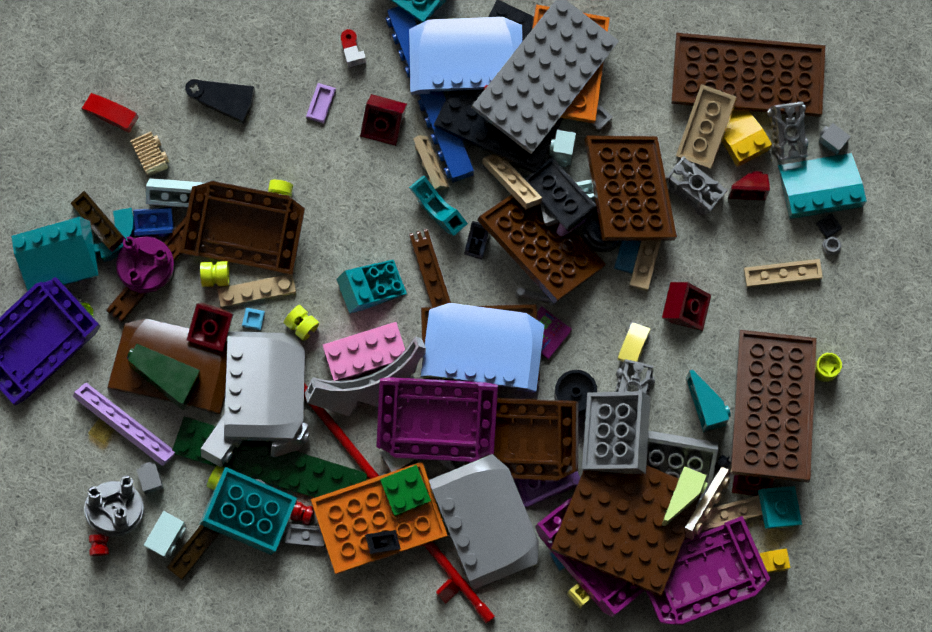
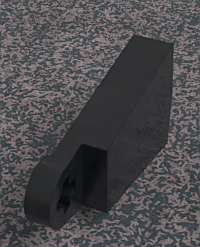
(225, 98)

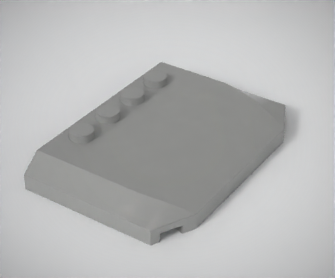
(264, 386)
(486, 520)

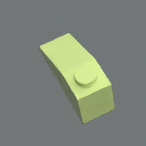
(687, 490)

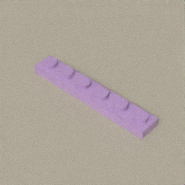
(124, 424)

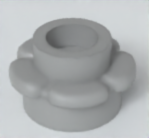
(835, 242)

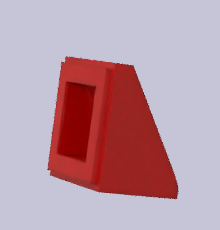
(447, 591)

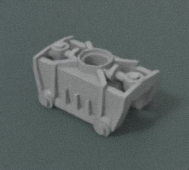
(779, 130)
(691, 194)
(624, 381)

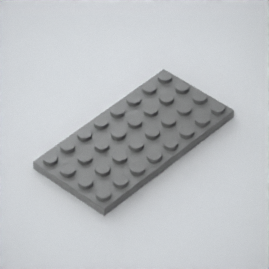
(544, 74)

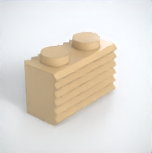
(149, 154)

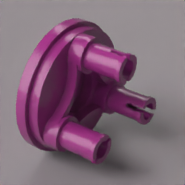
(144, 264)

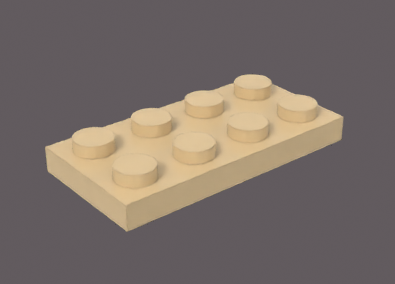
(706, 126)

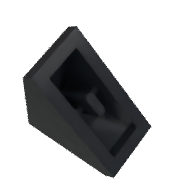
(476, 240)
(382, 542)

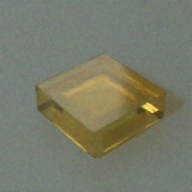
(101, 431)

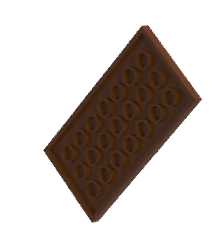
(751, 69)
(774, 406)

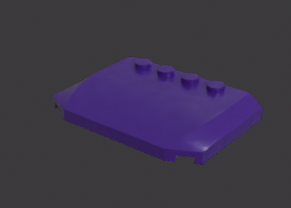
(40, 337)

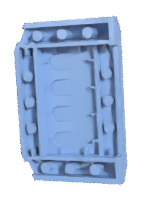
(460, 52)
(483, 346)

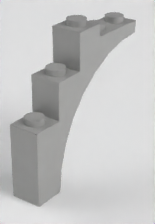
(344, 395)

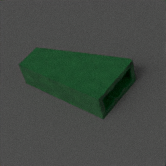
(166, 374)

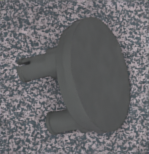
(114, 508)

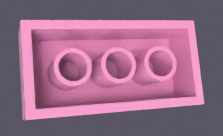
(364, 352)

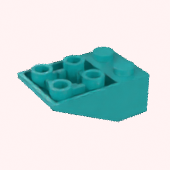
(370, 285)

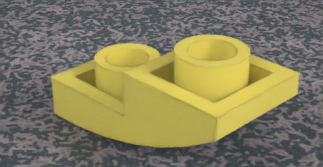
(634, 342)

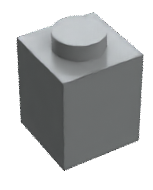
(834, 138)
(149, 477)

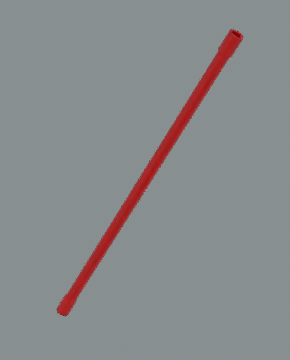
(480, 607)

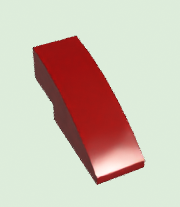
(110, 112)

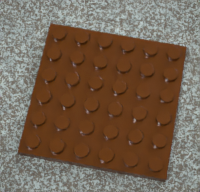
(619, 526)

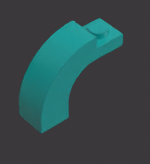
(441, 212)
(125, 224)

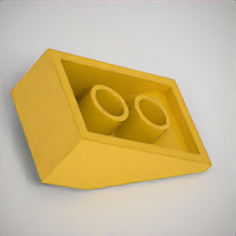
(745, 138)

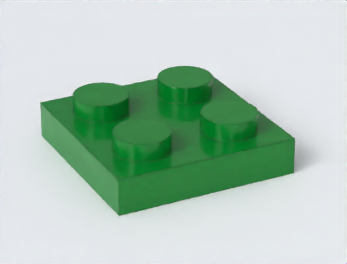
(405, 490)

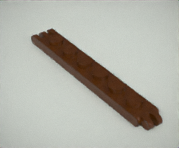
(430, 269)
(129, 299)

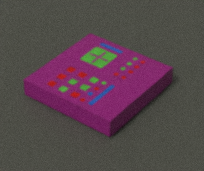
(554, 332)

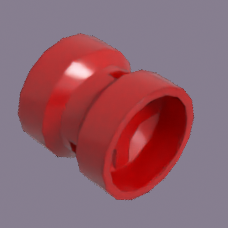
(298, 512)
(98, 545)

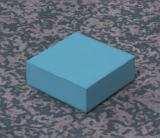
(253, 318)

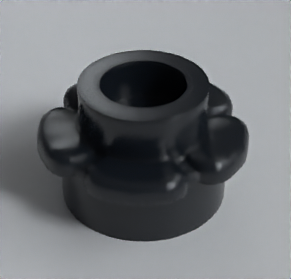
(723, 462)

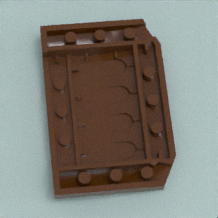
(243, 226)
(171, 342)
(537, 438)

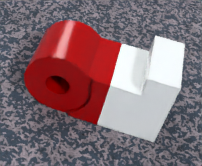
(350, 49)

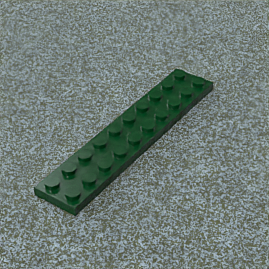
(253, 458)

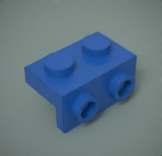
(153, 221)

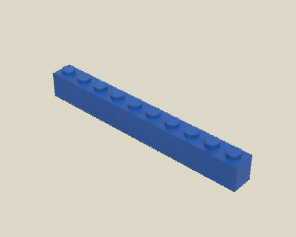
(451, 147)

